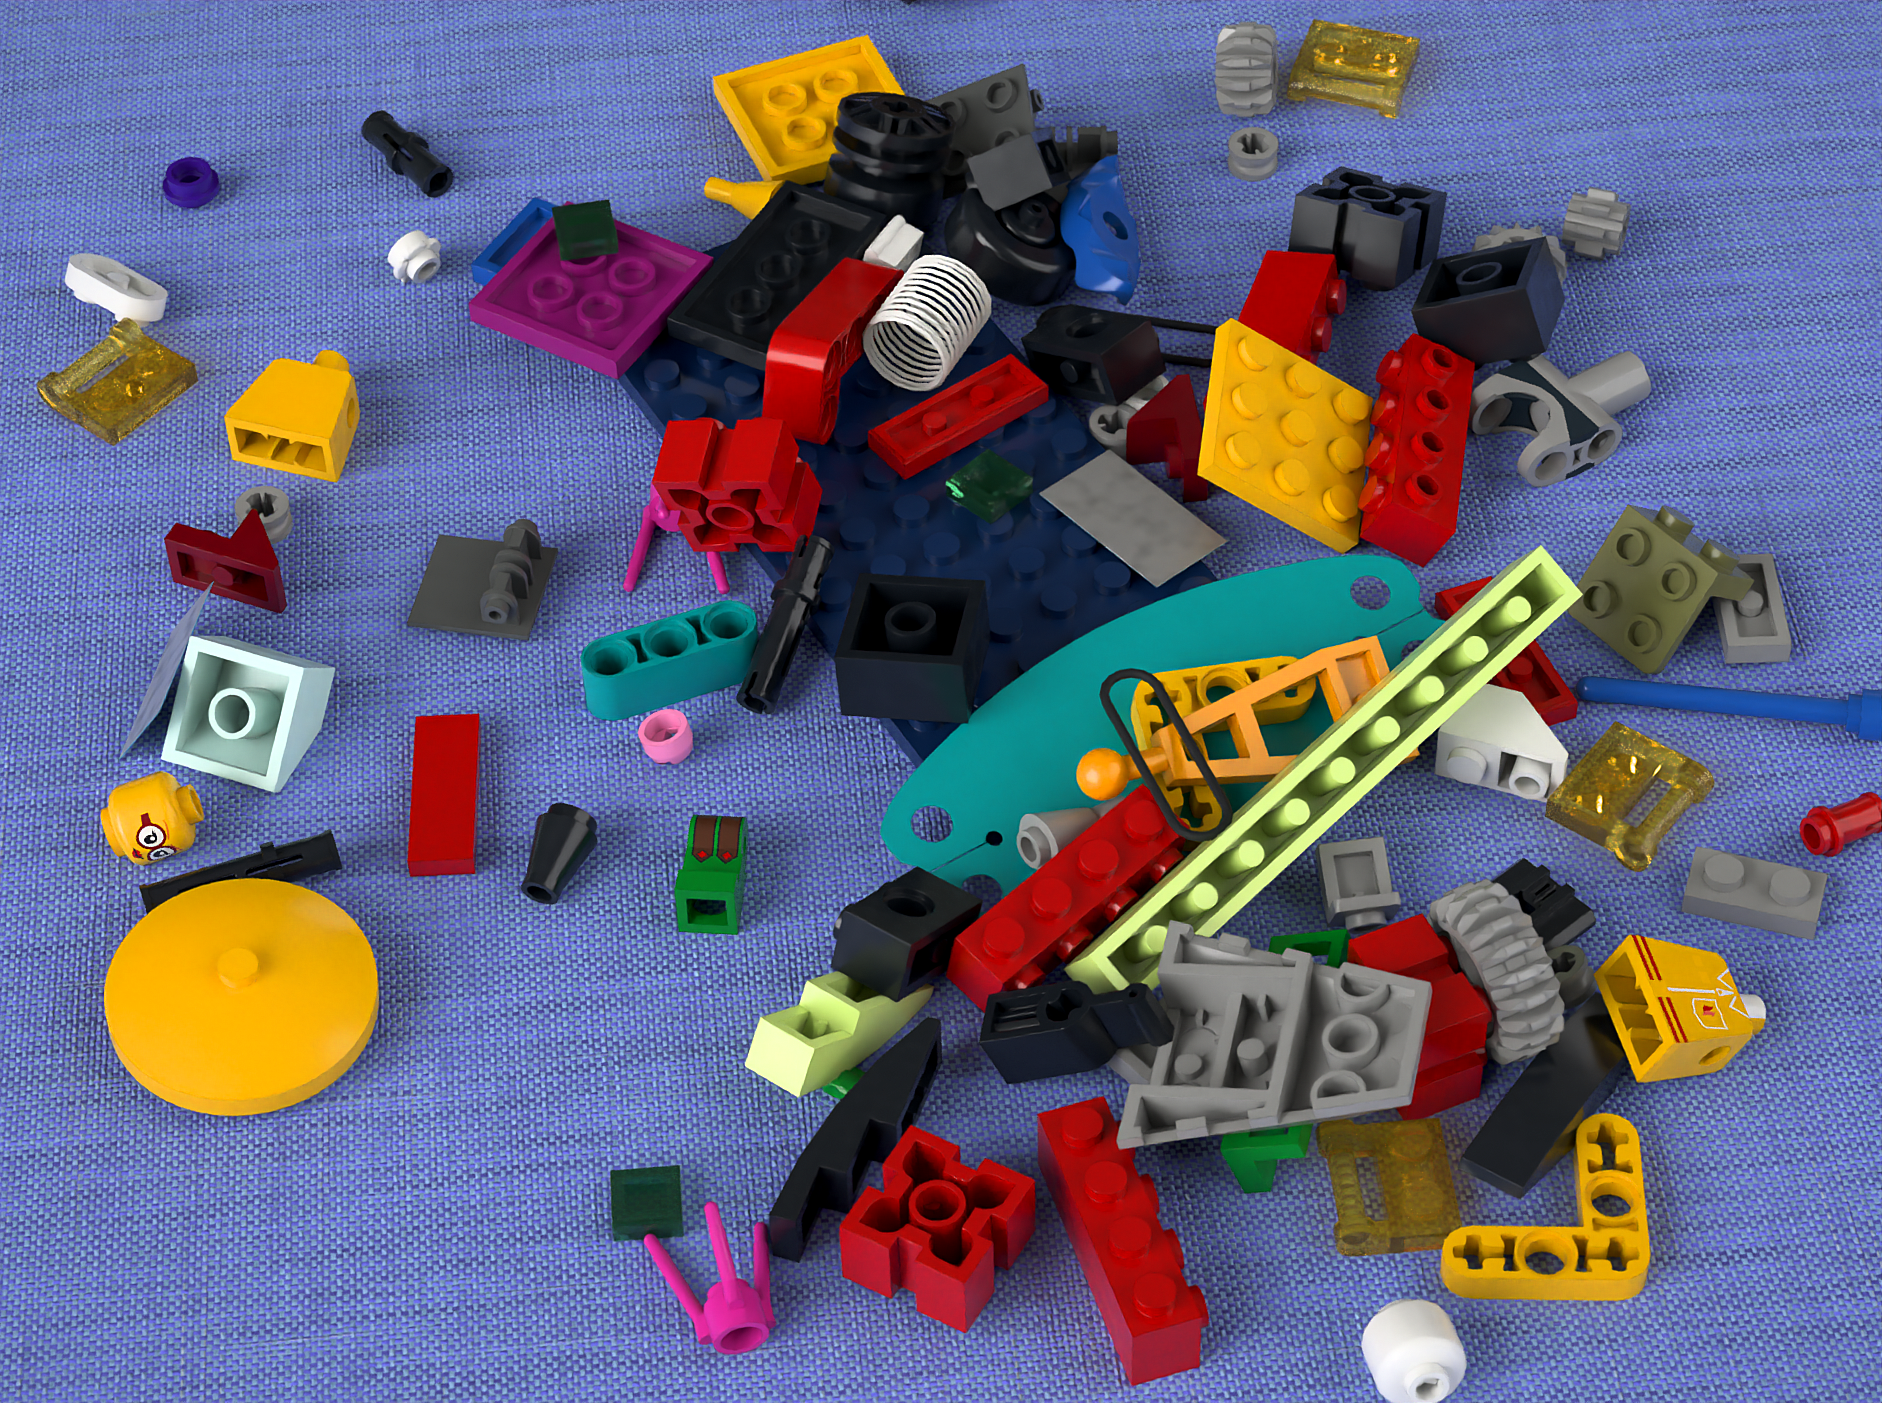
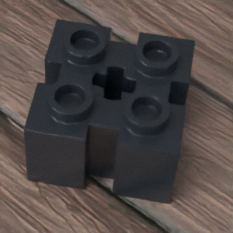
(1369, 226)

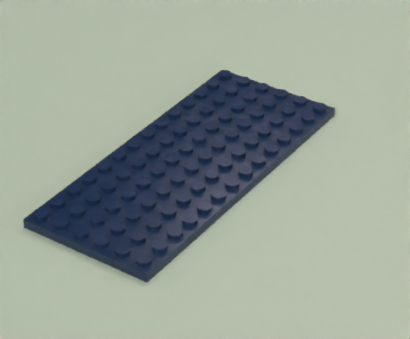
(1038, 566)

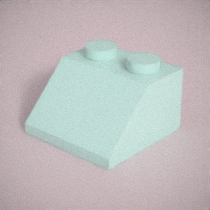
(245, 711)

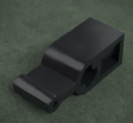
(1068, 1028)

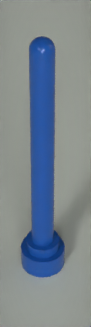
(1859, 713)

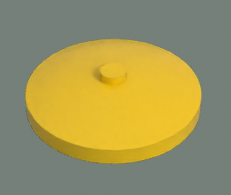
(241, 997)

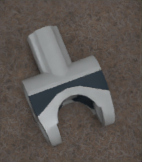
(1562, 413)

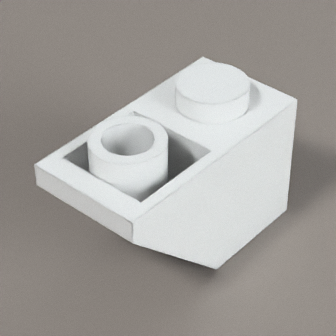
(1501, 745)

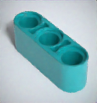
(669, 660)

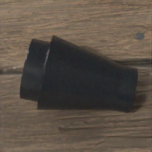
(558, 849)

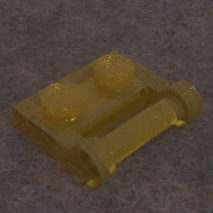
(1354, 55)
(126, 394)
(1614, 780)
(1411, 1182)

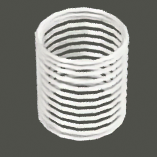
(965, 333)

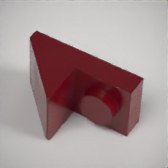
(1171, 433)
(240, 566)

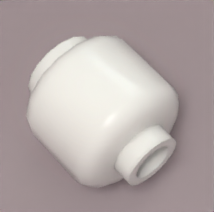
(1413, 1348)

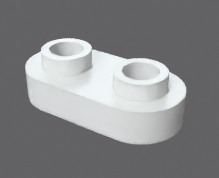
(116, 288)

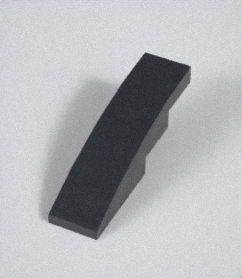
(1548, 1103)
(855, 1133)

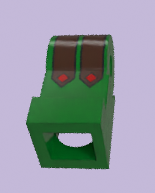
(713, 871)

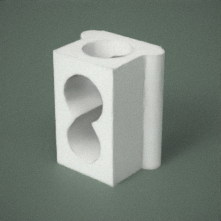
(896, 245)

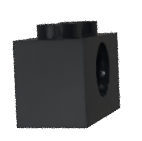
(1018, 169)
(1095, 354)
(902, 933)

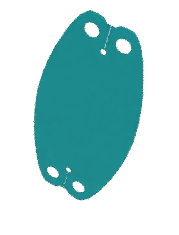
(1030, 736)

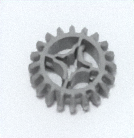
(1508, 962)

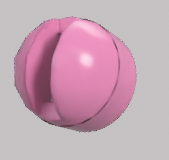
(657, 738)

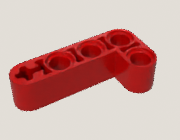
(821, 344)

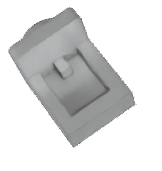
(1356, 884)

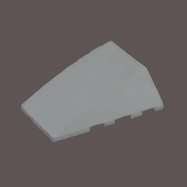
(1273, 1041)

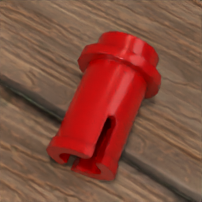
(1828, 830)

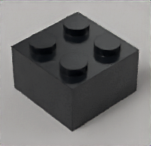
(1492, 302)
(913, 648)

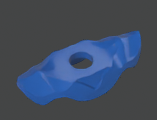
(1103, 260)

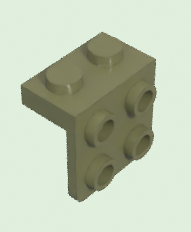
(1653, 585)

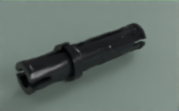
(793, 604)
(317, 853)

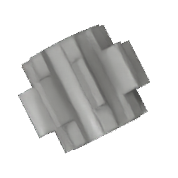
(1596, 223)

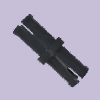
(424, 170)

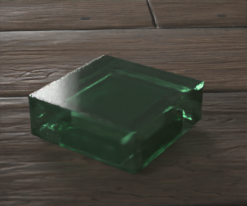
(585, 229)
(989, 486)
(646, 1203)

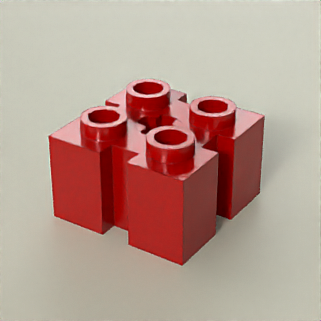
(737, 484)
(1457, 1014)
(938, 1228)

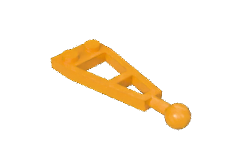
(1345, 677)

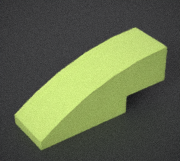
(827, 1032)

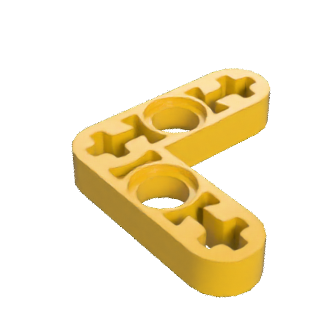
(1188, 694)
(1595, 1238)

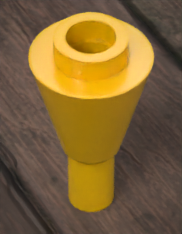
(744, 196)

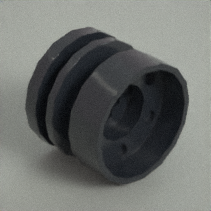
(891, 155)

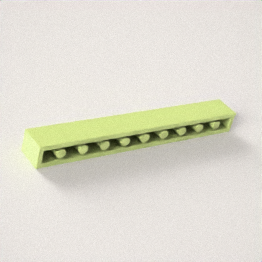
(1333, 772)

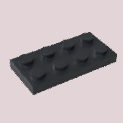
(772, 271)

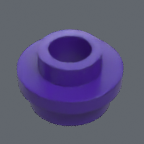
(190, 183)

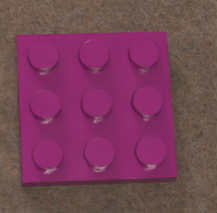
(592, 307)

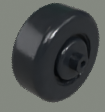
(1012, 249)

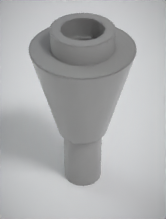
(1049, 832)

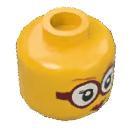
(151, 818)

